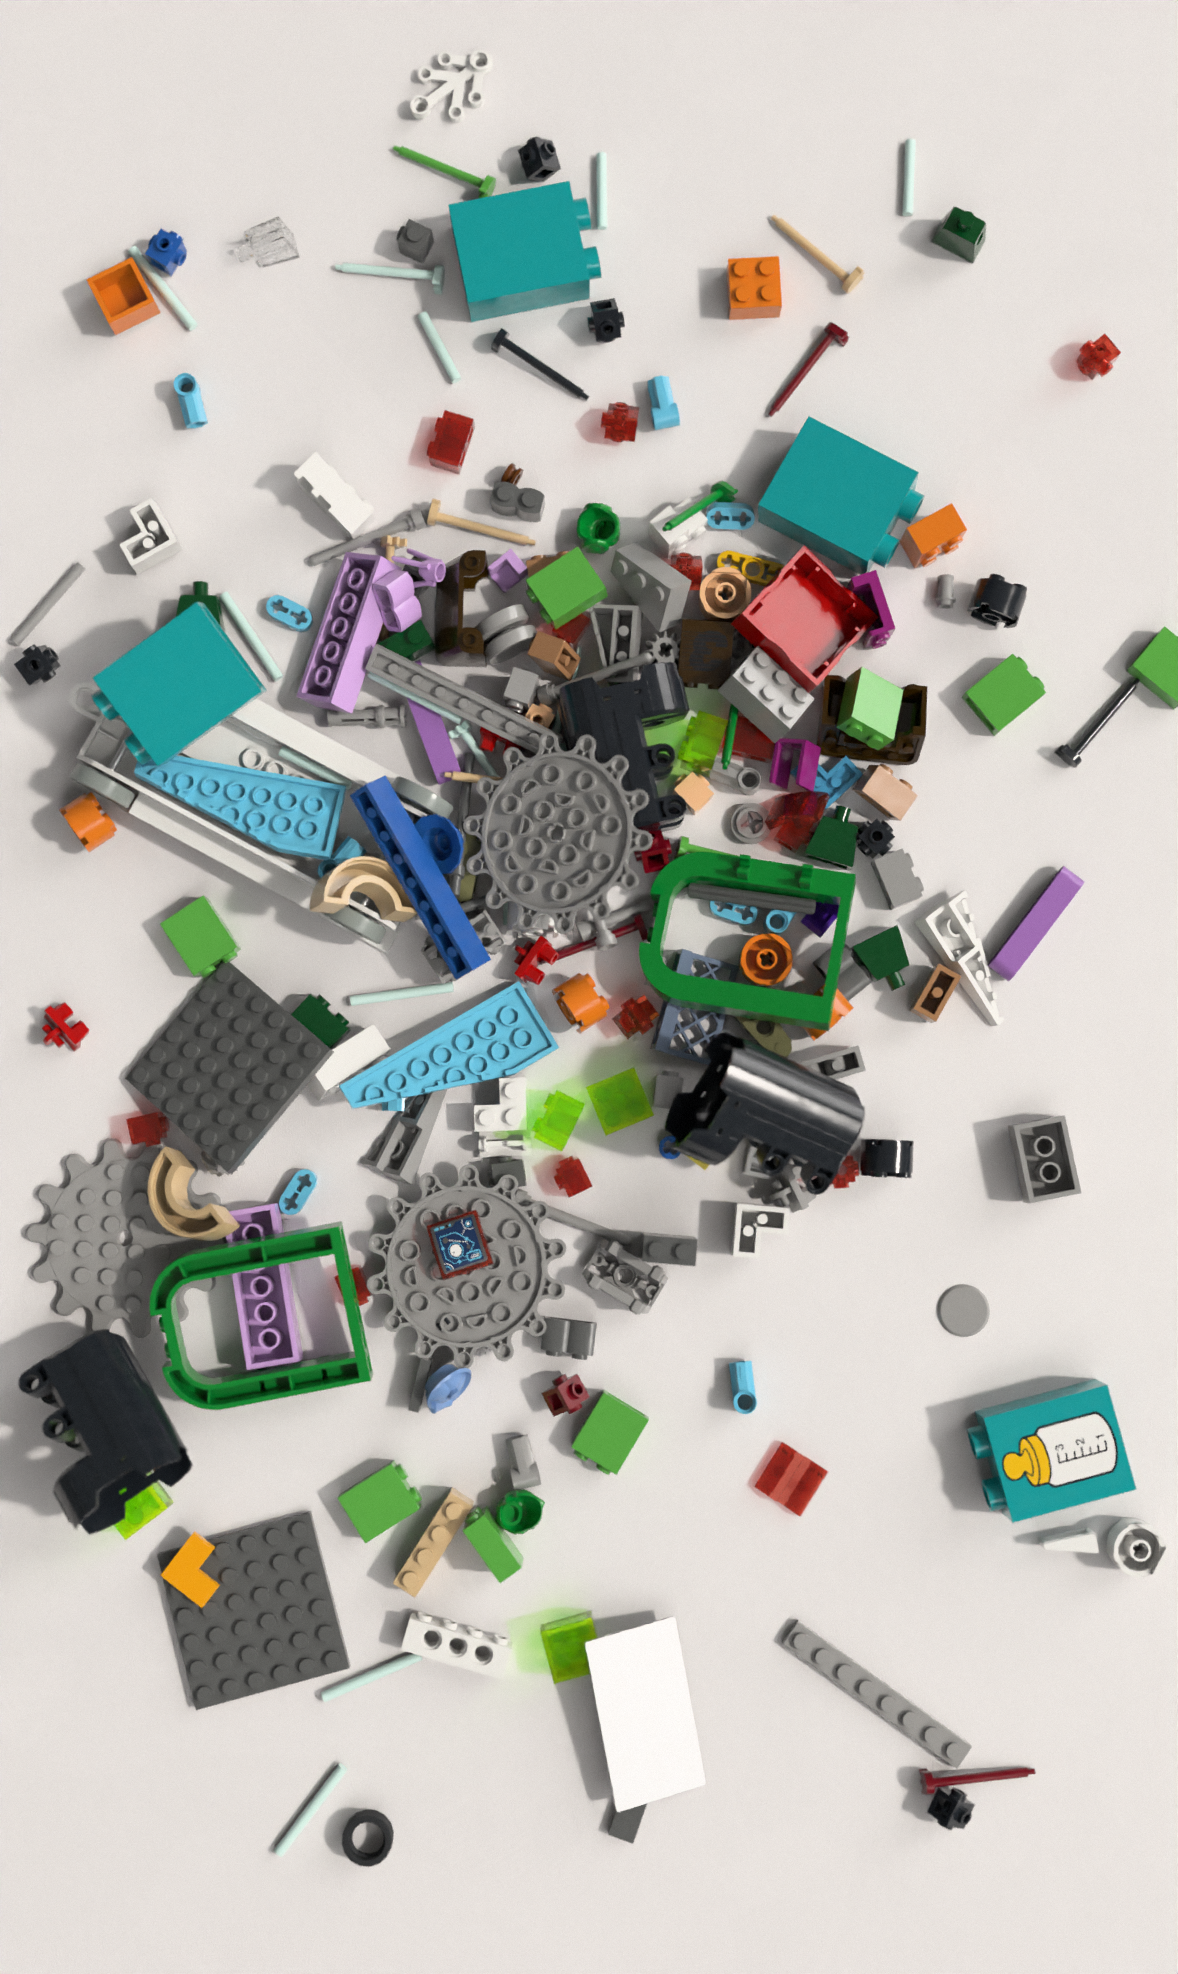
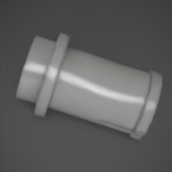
(945, 591)

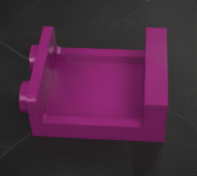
(870, 588)

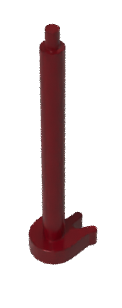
(833, 333)
(637, 925)
(929, 1783)

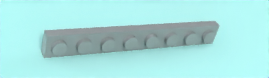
(456, 698)
(877, 1694)

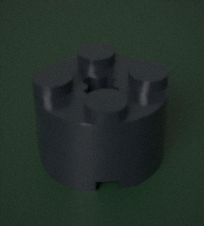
(997, 601)
(886, 1158)

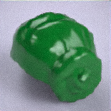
(598, 528)

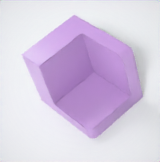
(507, 571)

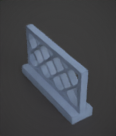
(669, 1013)

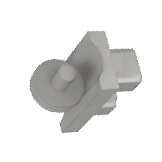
(789, 1191)

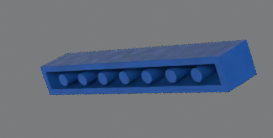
(420, 877)

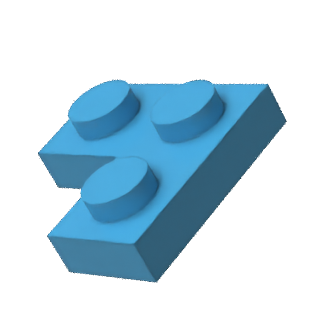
(836, 781)

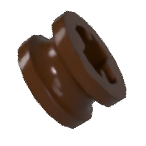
(512, 474)

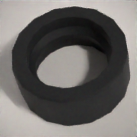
(353, 1853)

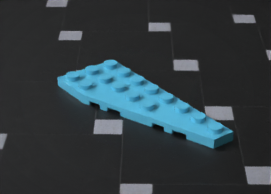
(273, 808)
(473, 1048)

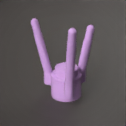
(430, 569)

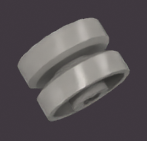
(506, 633)

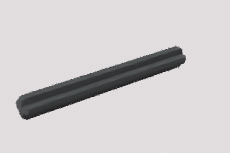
(751, 898)

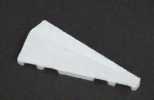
(953, 937)

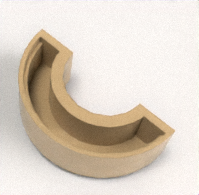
(368, 877)
(171, 1205)

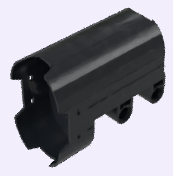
(620, 728)
(772, 1103)
(117, 1423)

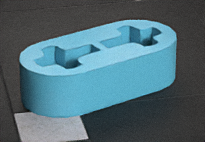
(730, 515)
(292, 608)
(733, 916)
(292, 1188)

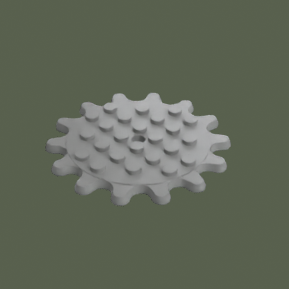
(595, 842)
(86, 1245)
(488, 1301)

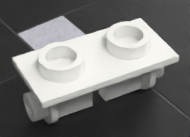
(505, 1143)

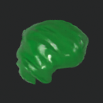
(519, 1511)

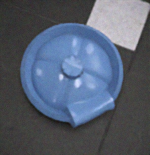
(446, 1386)

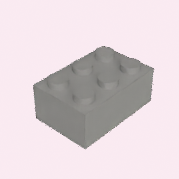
(766, 694)
(1044, 1159)

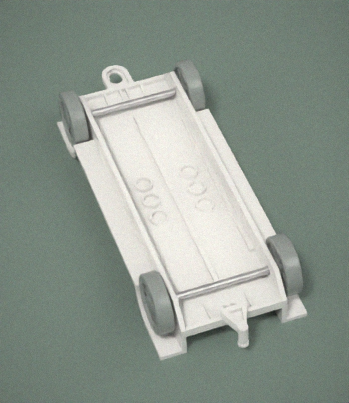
(253, 742)

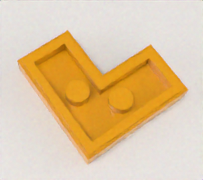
(184, 1570)

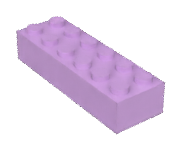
(346, 635)
(265, 1297)

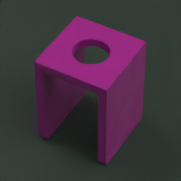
(783, 760)

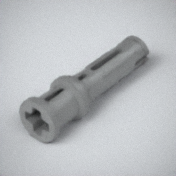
(380, 716)

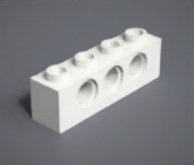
(442, 1650)

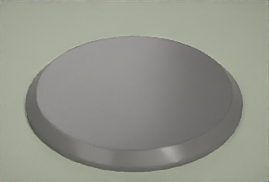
(963, 1310)

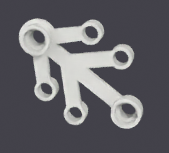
(453, 82)

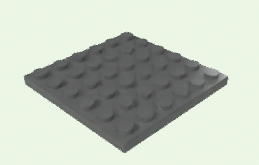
(229, 1066)
(267, 1618)

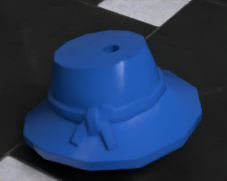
(442, 841)

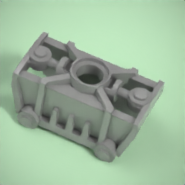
(492, 947)
(621, 1290)

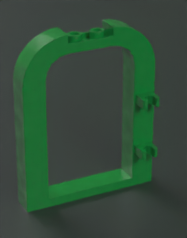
(755, 876)
(266, 1382)

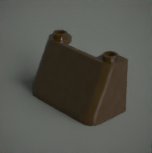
(454, 643)
(908, 735)

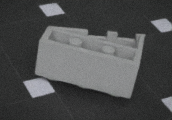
(651, 584)
(617, 637)

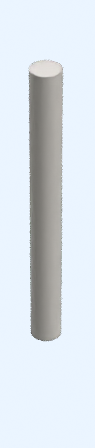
(48, 603)

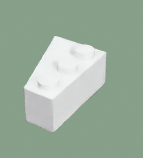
(334, 496)
(348, 1061)

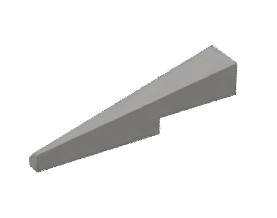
(404, 1146)

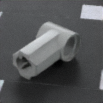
(734, 775)
(523, 1469)

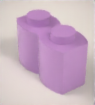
(397, 600)

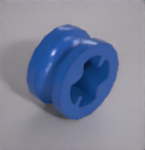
(668, 1155)

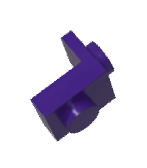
(822, 918)

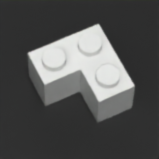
(675, 540)
(154, 542)
(510, 1113)
(751, 1221)

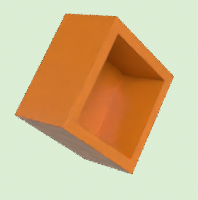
(754, 288)
(123, 296)
(933, 536)

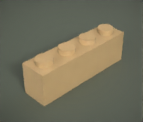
(433, 1542)

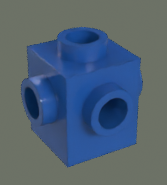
(166, 251)

